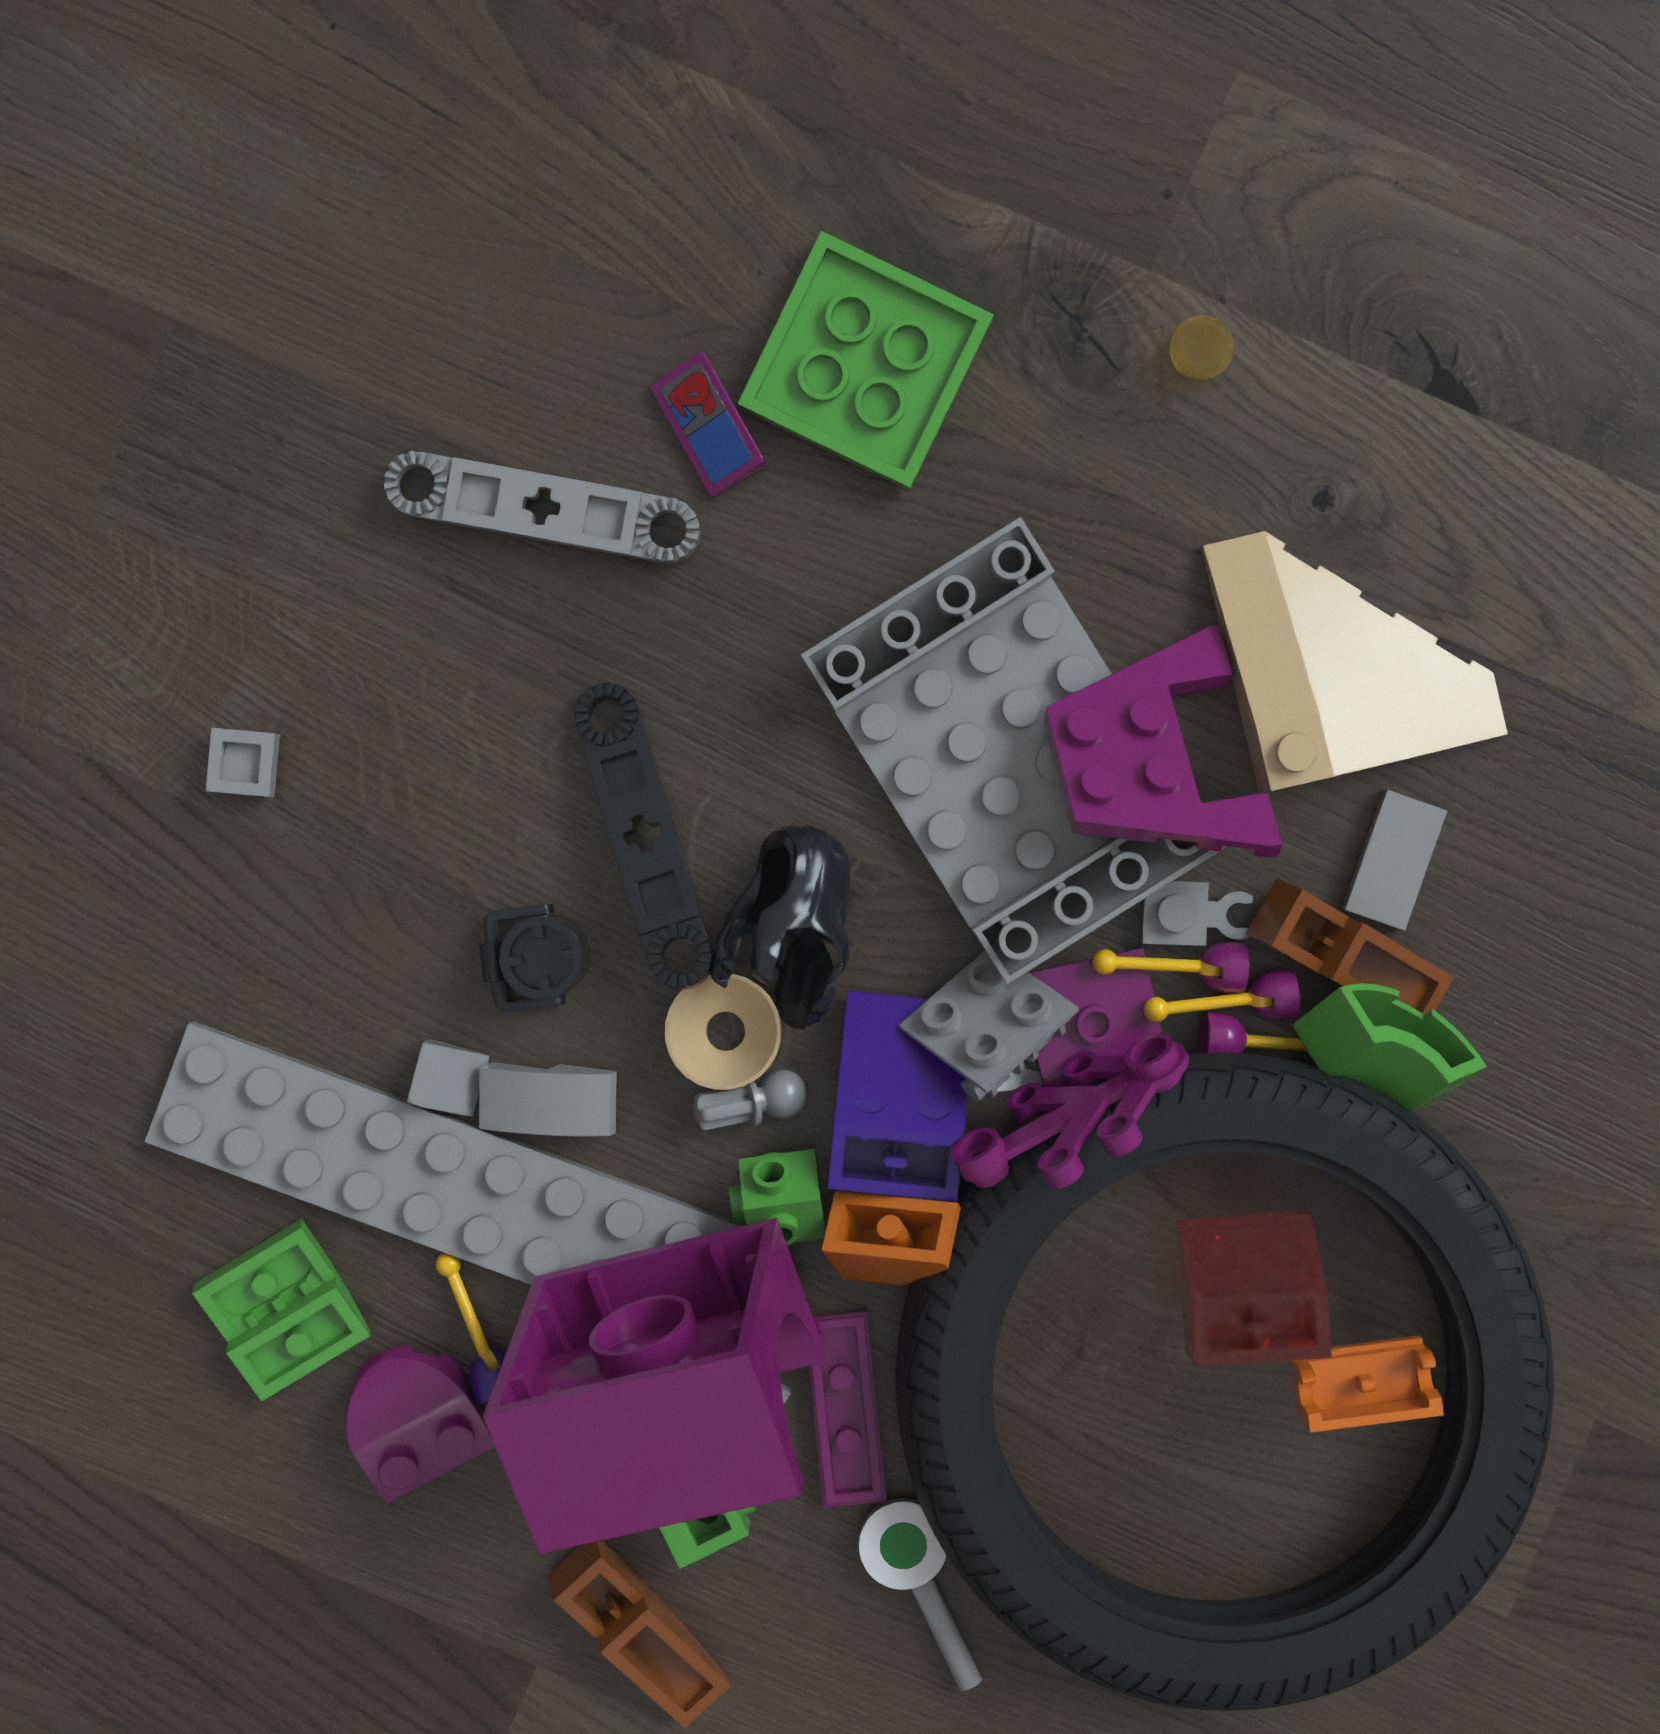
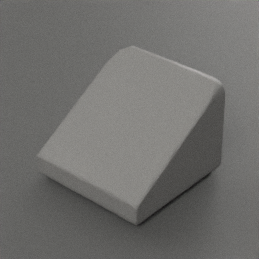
(447, 1078)

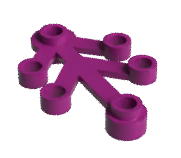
(1145, 1069)

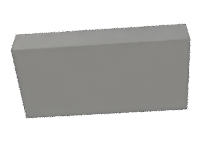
(1394, 859)

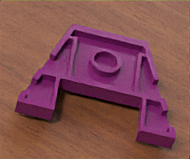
(1128, 762)

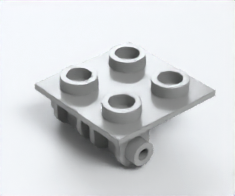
(989, 1025)

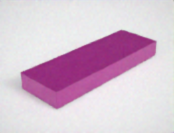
(846, 1411)

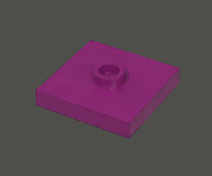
(1107, 1017)

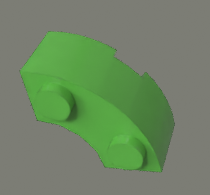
(1388, 1045)

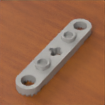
(496, 497)

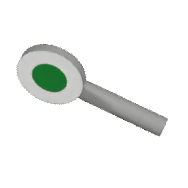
(905, 1555)

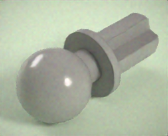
(779, 1095)

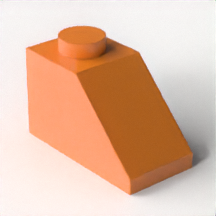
(889, 1237)

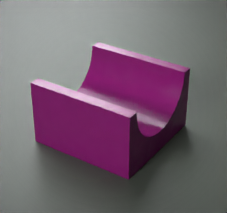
(654, 1387)

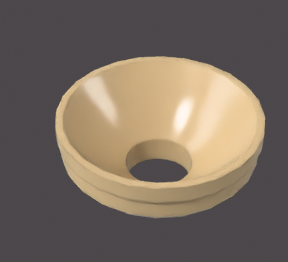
(697, 1056)

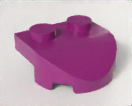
(412, 1420)

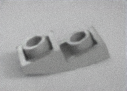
(547, 1101)

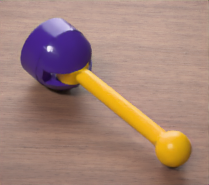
(488, 1363)

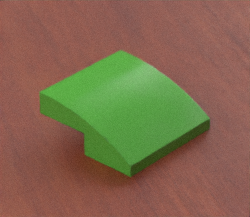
(281, 1310)

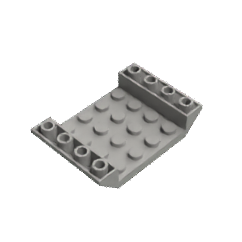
(950, 718)

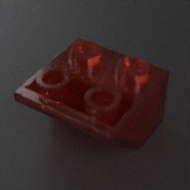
(1252, 1289)

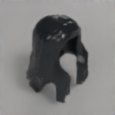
(795, 922)

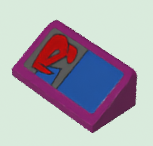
(707, 424)

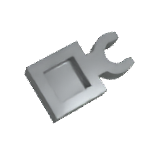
(1182, 914)

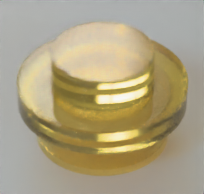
(1201, 347)

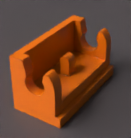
(1366, 1385)

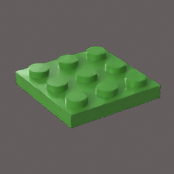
(865, 360)

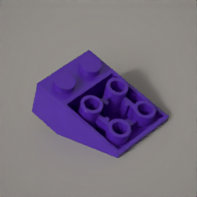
(893, 1106)

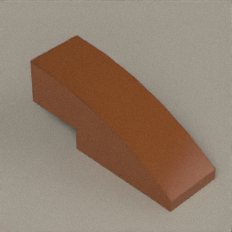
(1343, 947)
(637, 1631)

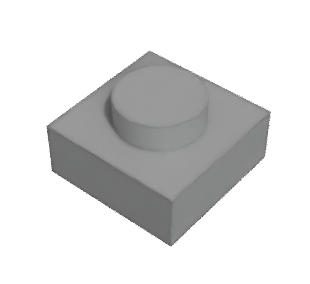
(242, 762)

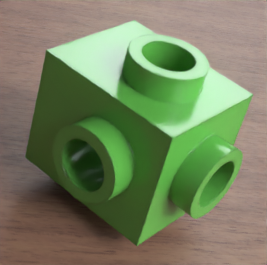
(781, 1188)

